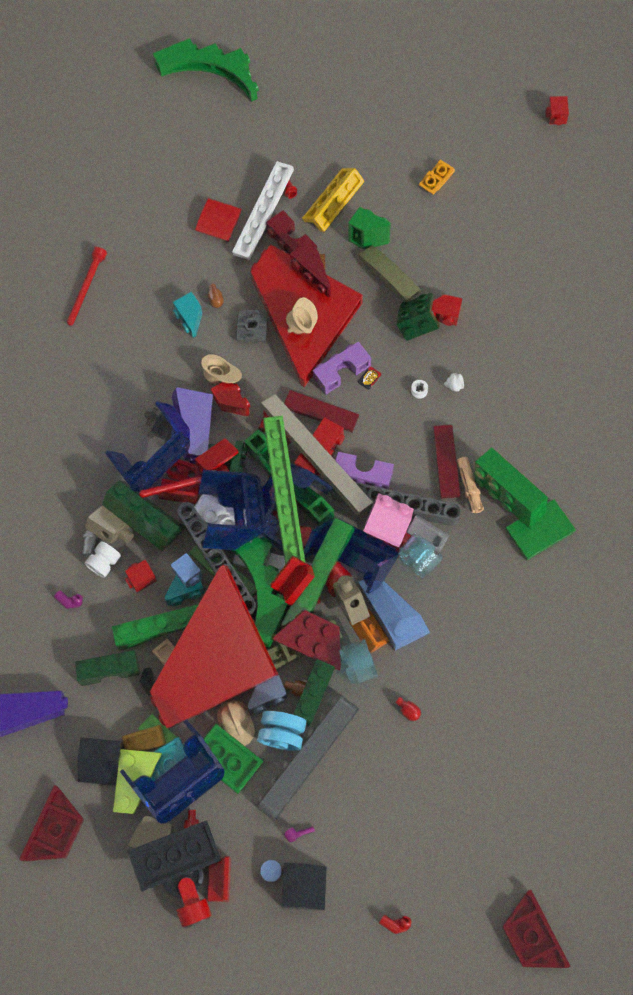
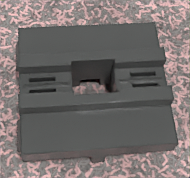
(258, 333)

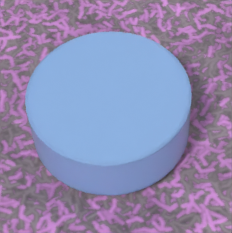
(271, 871)

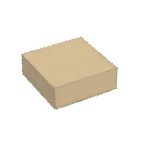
(163, 651)

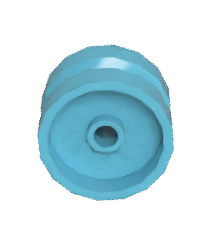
(281, 730)

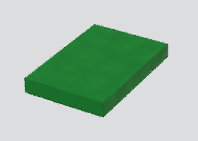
(543, 534)
(234, 757)

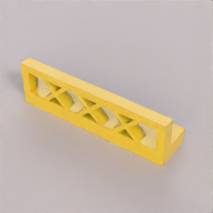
(334, 198)

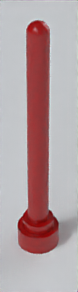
(98, 255)
(176, 485)

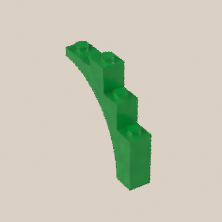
(187, 57)
(270, 607)

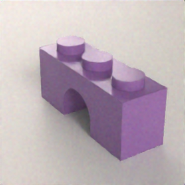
(352, 357)
(378, 476)

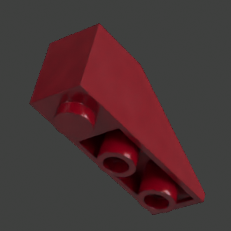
(308, 261)

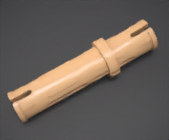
(472, 491)

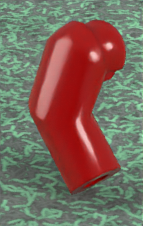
(396, 926)

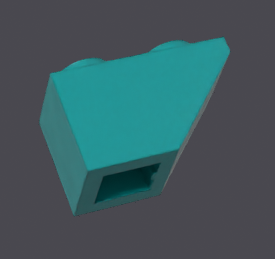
(189, 311)
(178, 592)

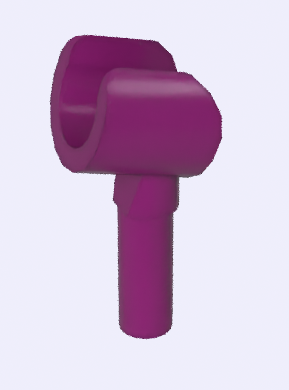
(291, 835)

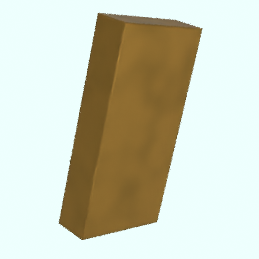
(144, 739)

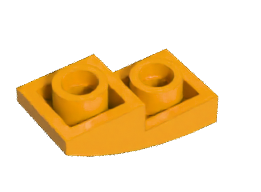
(437, 177)

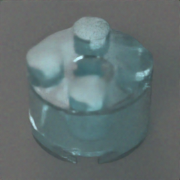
(420, 555)
(359, 661)

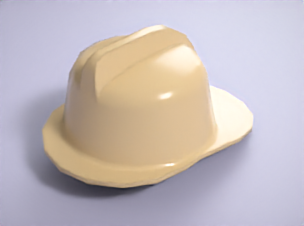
(302, 317)
(219, 370)
(236, 721)

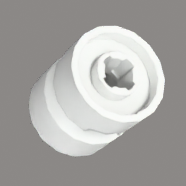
(103, 558)

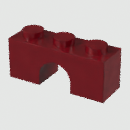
(280, 228)

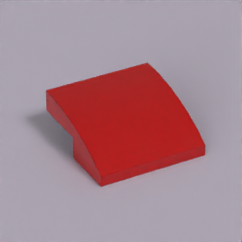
(218, 219)

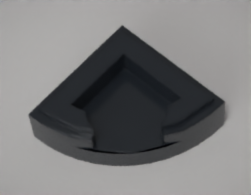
(147, 680)

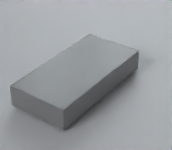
(429, 532)

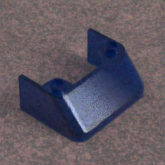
(145, 474)
(301, 478)
(245, 496)
(362, 553)
(182, 782)

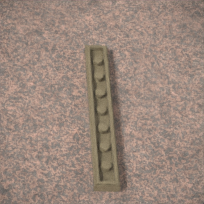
(318, 456)

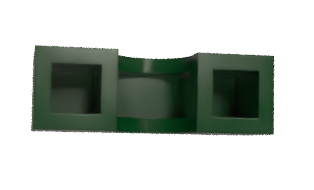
(94, 669)
(313, 691)

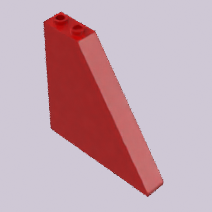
(280, 289)
(214, 657)

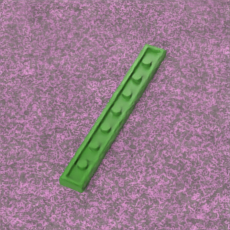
(283, 488)

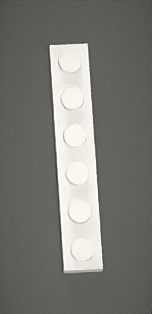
(263, 210)

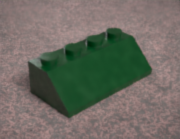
(142, 515)

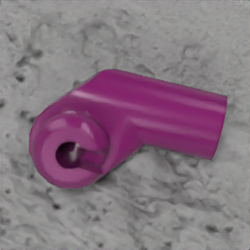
(69, 602)

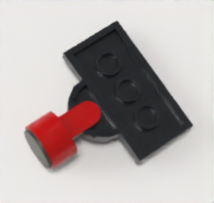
(177, 865)

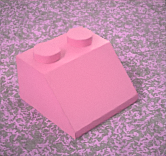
(388, 519)

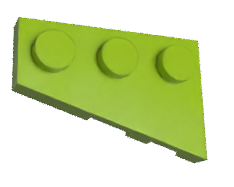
(135, 765)

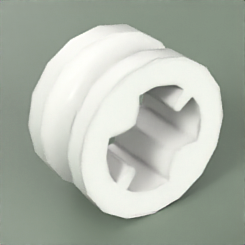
(416, 394)

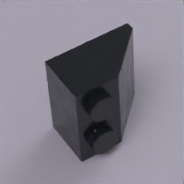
(98, 761)
(304, 886)

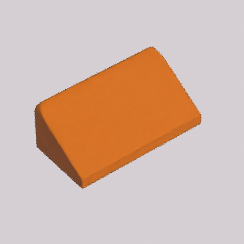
(371, 631)

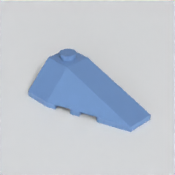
(395, 615)

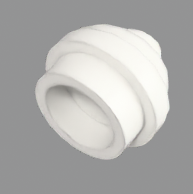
(454, 382)

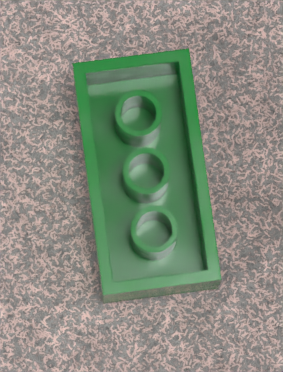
(510, 487)

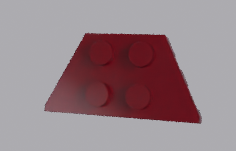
(312, 638)
(54, 829)
(533, 937)

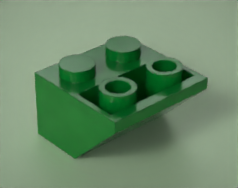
(368, 229)

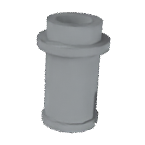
(89, 543)

